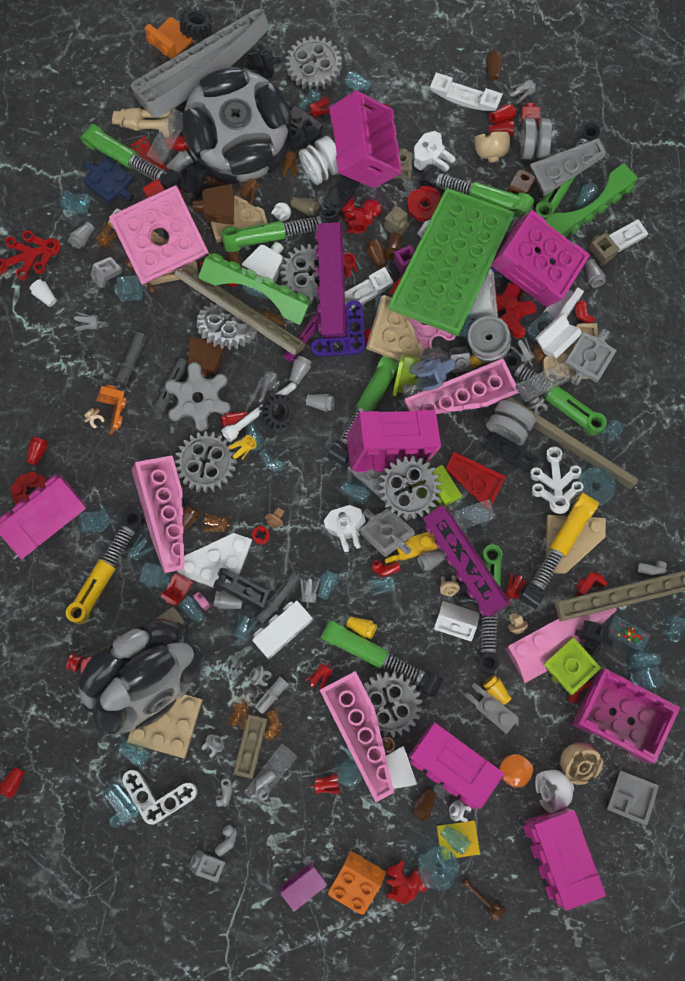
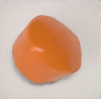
(516, 769)

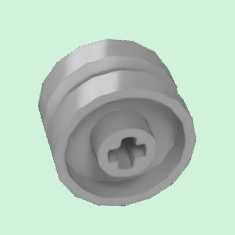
(535, 138)
(496, 332)
(511, 421)

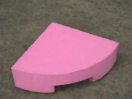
(202, 601)

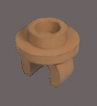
(274, 519)

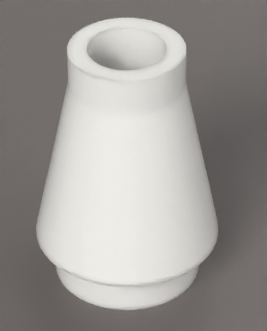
(43, 293)

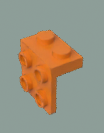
(168, 38)
(114, 397)
(357, 883)

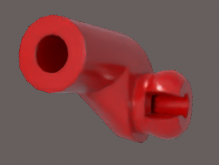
(384, 570)

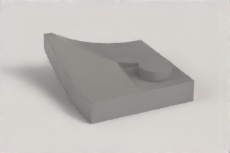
(633, 797)

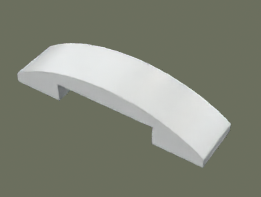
(465, 95)
(369, 289)

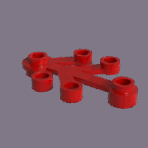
(30, 254)

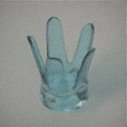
(614, 429)
(134, 551)
(387, 582)
(241, 631)

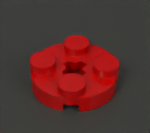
(420, 195)
(23, 483)

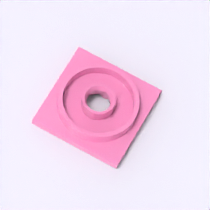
(163, 211)

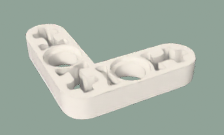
(152, 803)

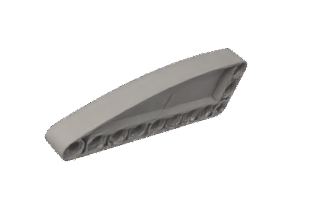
(178, 77)

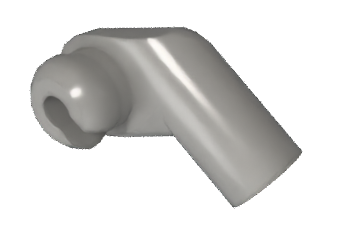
(659, 569)
(262, 785)
(224, 799)
(229, 841)

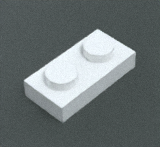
(629, 235)

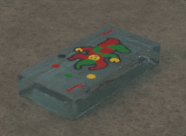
(628, 633)

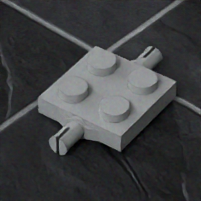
(590, 357)
(386, 532)

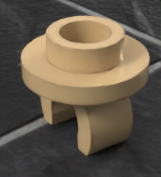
(91, 415)
(449, 588)
(517, 624)

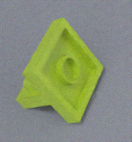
(449, 490)
(571, 666)

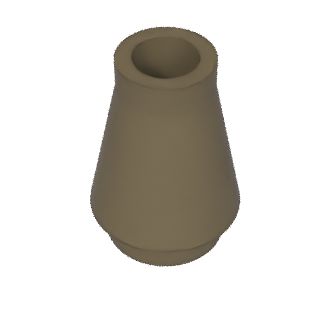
(305, 205)

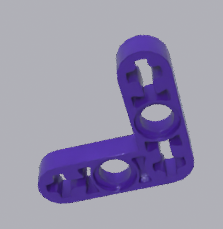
(346, 341)

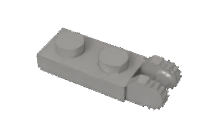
(493, 709)

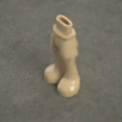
(134, 119)

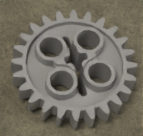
(306, 60)
(308, 258)
(223, 327)
(189, 458)
(403, 471)
(407, 698)

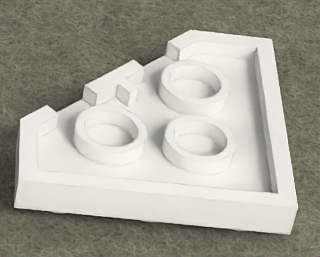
(226, 553)

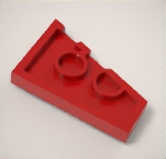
(475, 478)

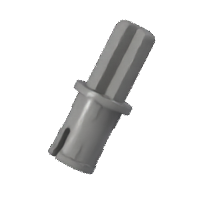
(271, 695)

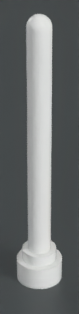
(231, 432)

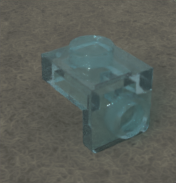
(75, 202)
(93, 521)

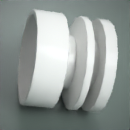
(319, 160)

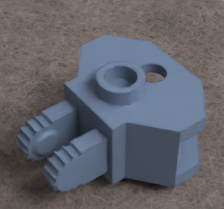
(431, 372)

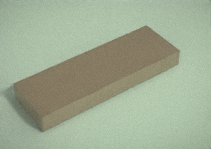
(250, 746)

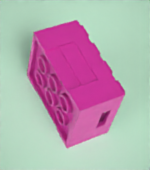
(365, 140)
(532, 270)
(384, 436)
(40, 516)
(651, 716)
(455, 765)
(564, 858)

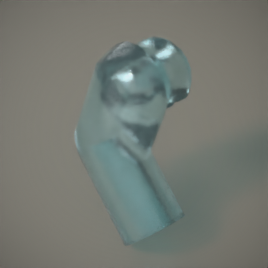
(313, 95)
(269, 463)

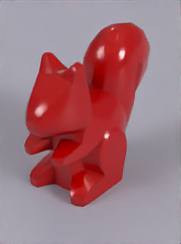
(360, 218)
(403, 887)

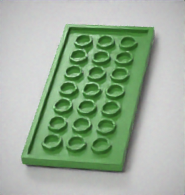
(451, 261)

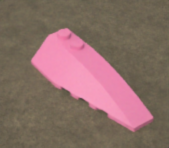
(467, 391)
(162, 508)
(536, 648)
(361, 732)

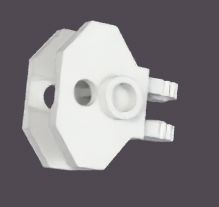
(431, 151)
(345, 524)

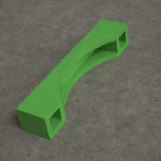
(619, 182)
(290, 304)

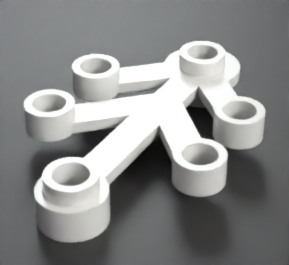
(557, 483)

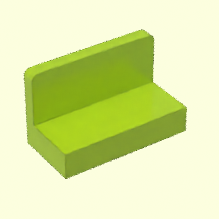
(403, 375)

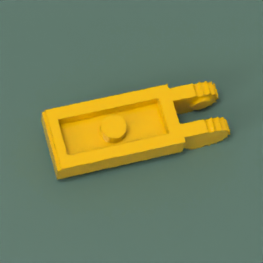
(419, 544)

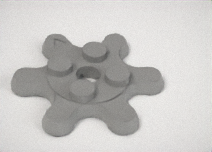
(197, 383)

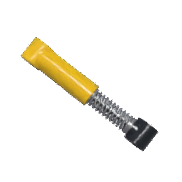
(581, 511)
(104, 569)

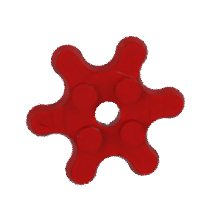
(514, 310)

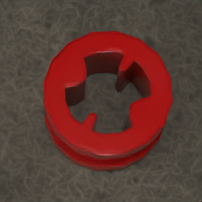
(263, 530)
(74, 662)

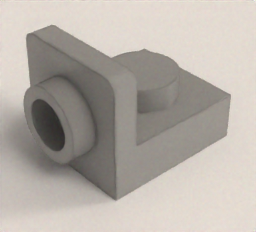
(105, 270)
(461, 358)
(206, 866)

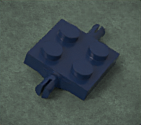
(108, 180)

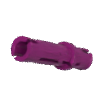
(303, 336)

